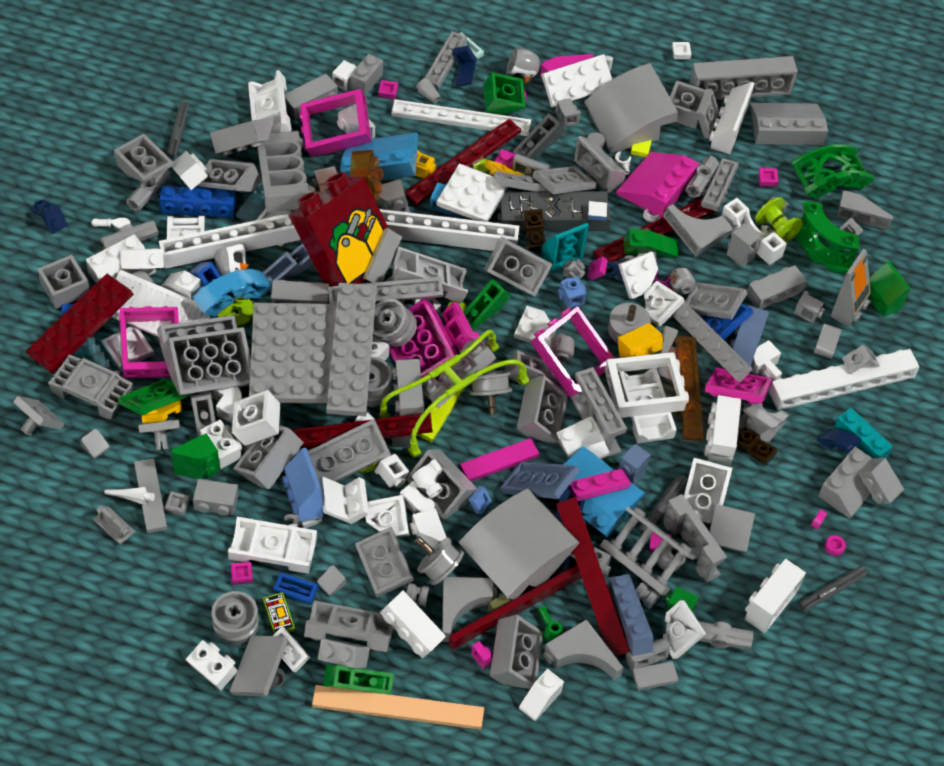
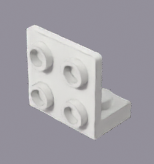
(346, 501)

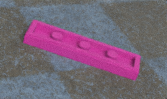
(499, 460)

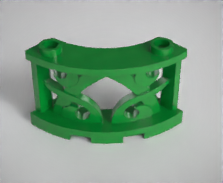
(847, 155)
(832, 257)

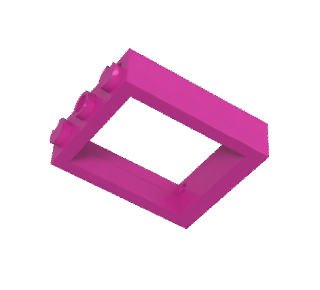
(339, 142)
(146, 314)
(588, 334)

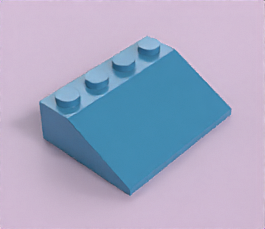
(395, 154)
(605, 511)

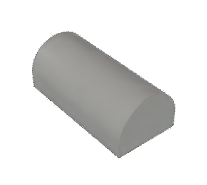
(527, 166)
(660, 651)

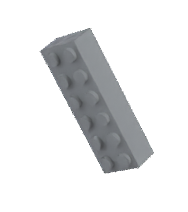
(770, 75)

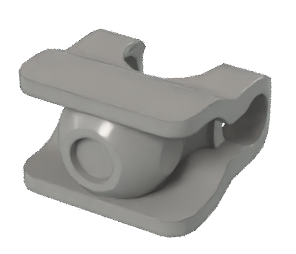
(761, 421)

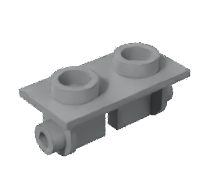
(113, 524)

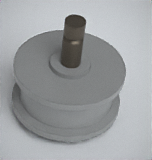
(625, 319)
(491, 384)
(439, 560)

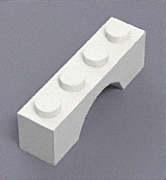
(770, 246)

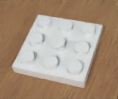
(471, 194)

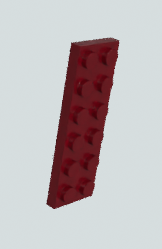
(79, 323)

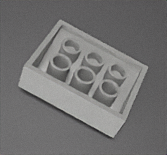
(788, 123)

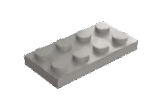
(349, 452)

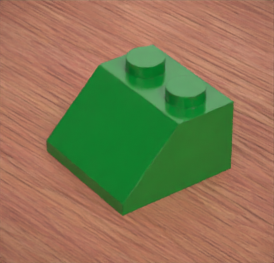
(503, 94)
(888, 290)
(196, 458)

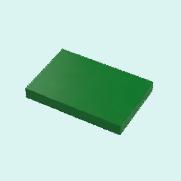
(151, 397)

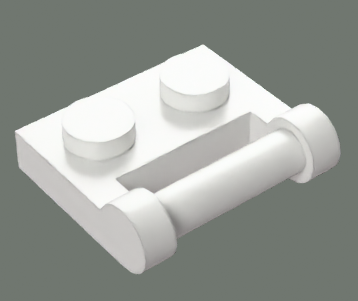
(185, 226)

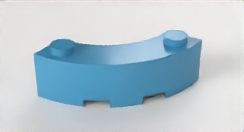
(237, 284)

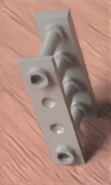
(596, 403)
(629, 559)

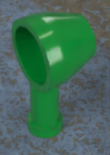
(548, 633)

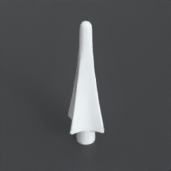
(138, 495)

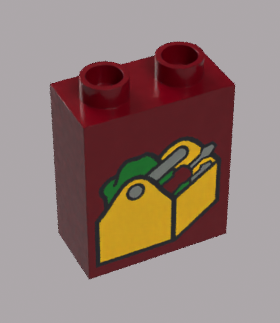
(340, 228)

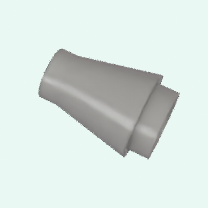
(428, 90)

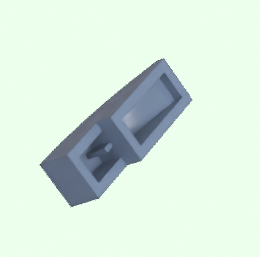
(289, 265)

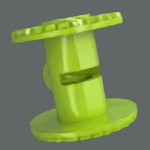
(772, 213)

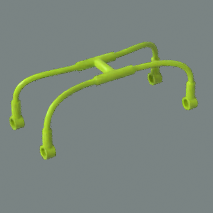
(445, 367)

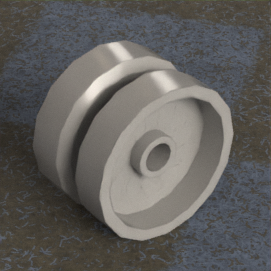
(394, 323)
(379, 381)
(235, 617)

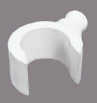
(623, 164)

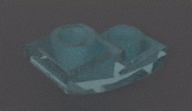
(252, 207)
(96, 355)

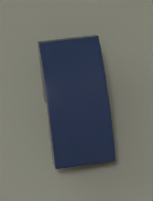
(839, 438)

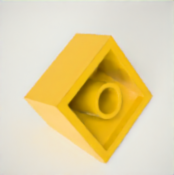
(640, 342)

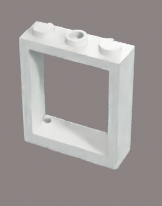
(649, 406)

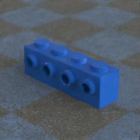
(197, 201)

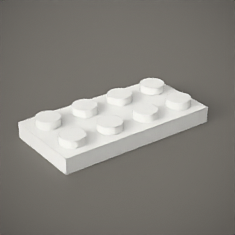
(576, 79)

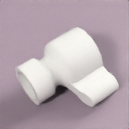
(426, 477)

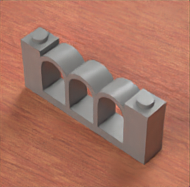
(282, 171)

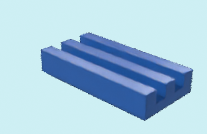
(295, 592)

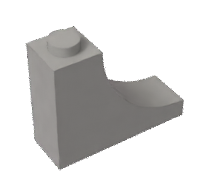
(697, 233)
(462, 596)
(582, 646)

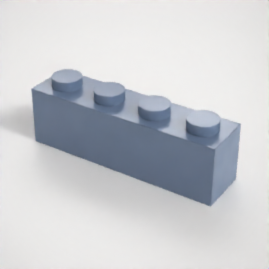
(749, 334)
(631, 615)

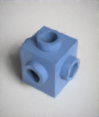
(572, 292)

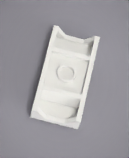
(268, 101)
(645, 387)
(273, 544)

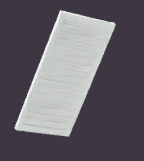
(156, 296)

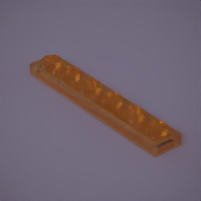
(691, 417)

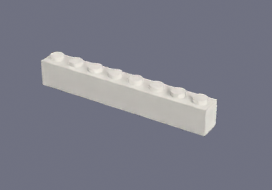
(449, 230)
(204, 244)
(838, 381)

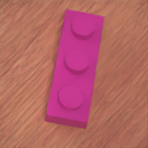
(599, 484)

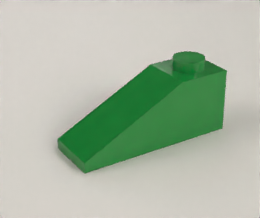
(643, 241)
(486, 304)
(358, 679)

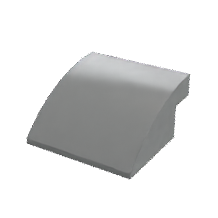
(631, 108)
(205, 354)
(519, 544)

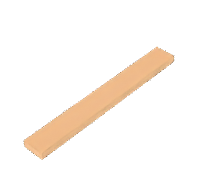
(398, 707)

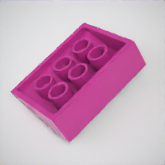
(658, 181)
(430, 342)

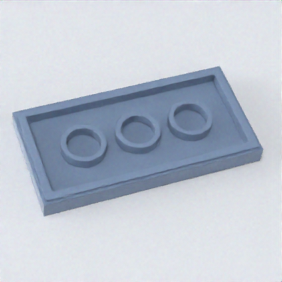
(541, 479)

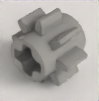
(573, 269)

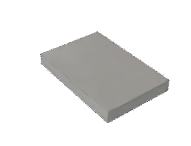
(564, 179)
(716, 300)
(384, 561)
(258, 666)

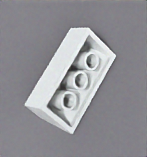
(731, 118)

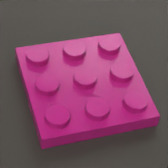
(751, 388)

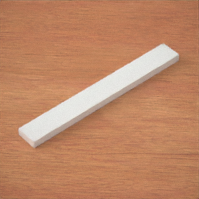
(455, 116)

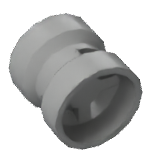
(413, 591)
(647, 595)

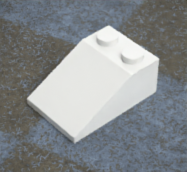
(706, 487)

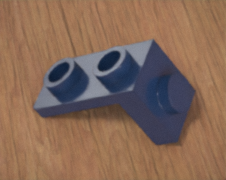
(467, 64)
(51, 215)

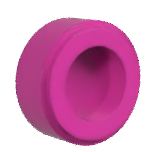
(818, 519)
(835, 545)

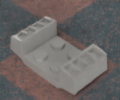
(91, 384)

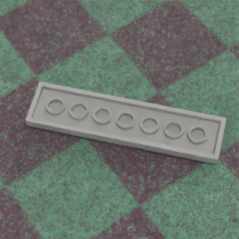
(352, 350)

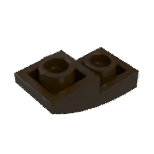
(534, 228)
(753, 445)

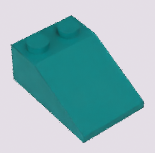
(565, 246)

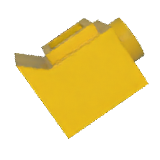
(424, 165)

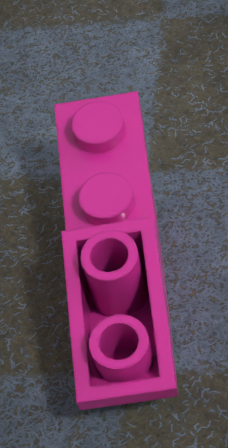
(458, 326)

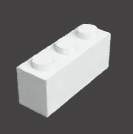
(190, 169)
(412, 624)

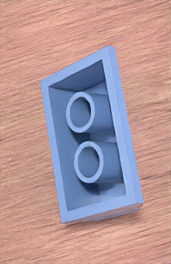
(303, 487)

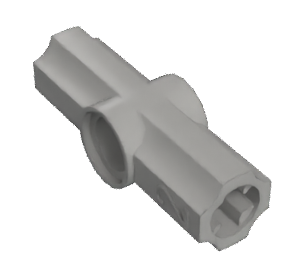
(702, 177)
(147, 190)
(142, 232)
(722, 636)

